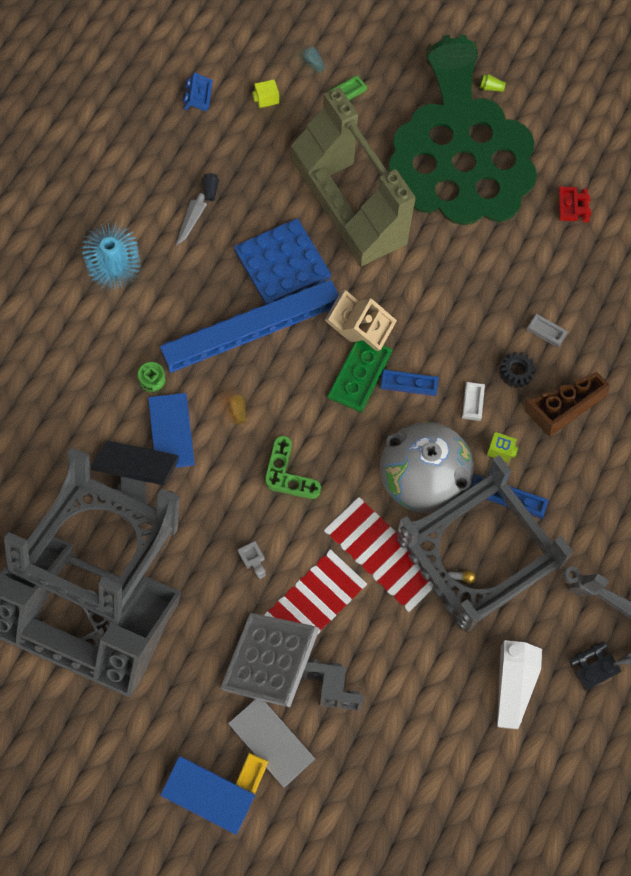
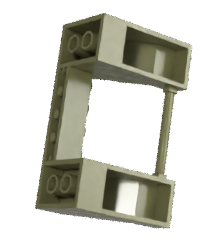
(330, 147)

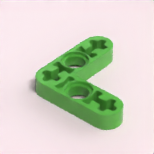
(284, 478)

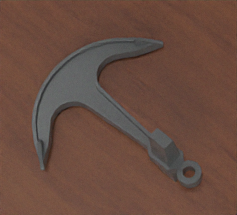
(594, 585)

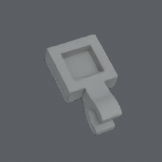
(251, 557)

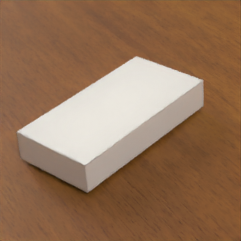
(473, 401)

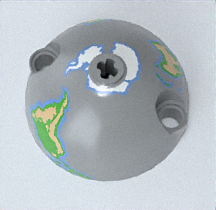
(421, 480)

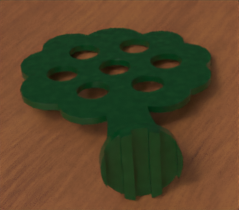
(453, 67)

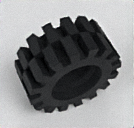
(512, 378)

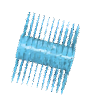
(110, 256)

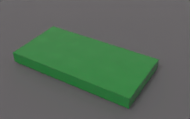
(359, 375)

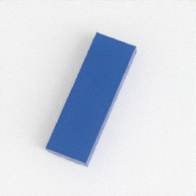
(409, 382)

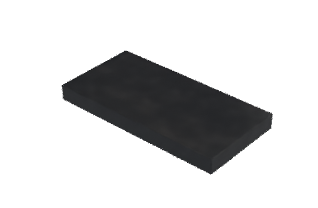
(135, 462)

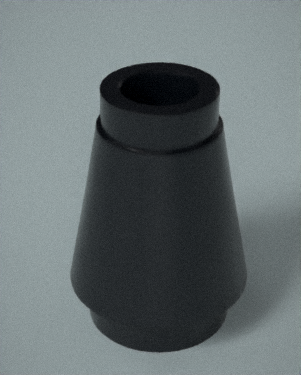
(210, 185)

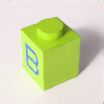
(502, 446)

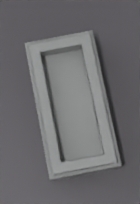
(547, 330)

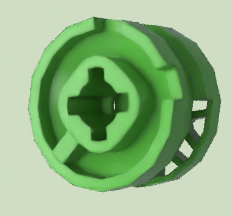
(151, 376)

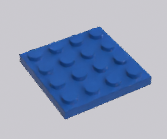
(282, 261)

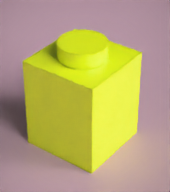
(266, 93)

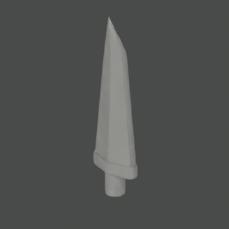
(194, 211)

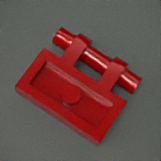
(568, 204)

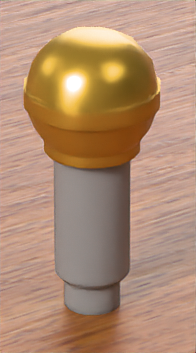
(467, 576)

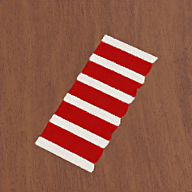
(376, 548)
(319, 593)

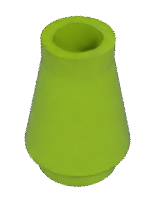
(490, 83)

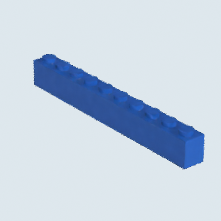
(249, 326)

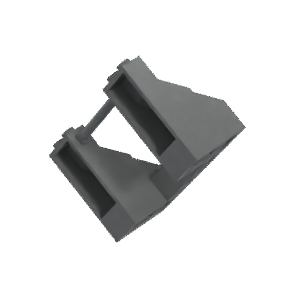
(122, 650)

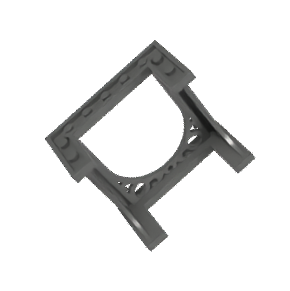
(23, 553)
(469, 613)

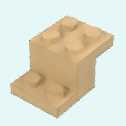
(360, 320)

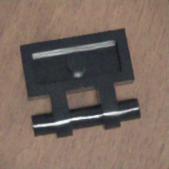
(597, 672)

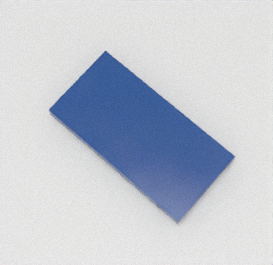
(172, 427)
(208, 795)

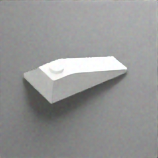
(517, 678)

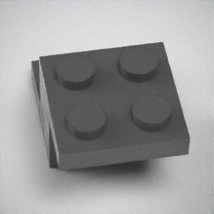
(333, 685)

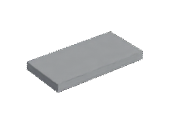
(272, 740)

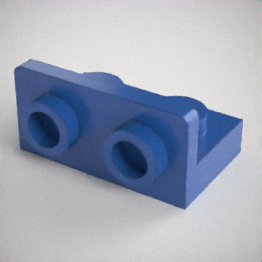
(197, 92)

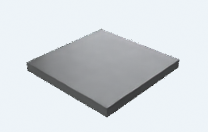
(270, 659)

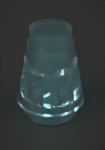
(314, 59)

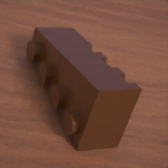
(561, 406)

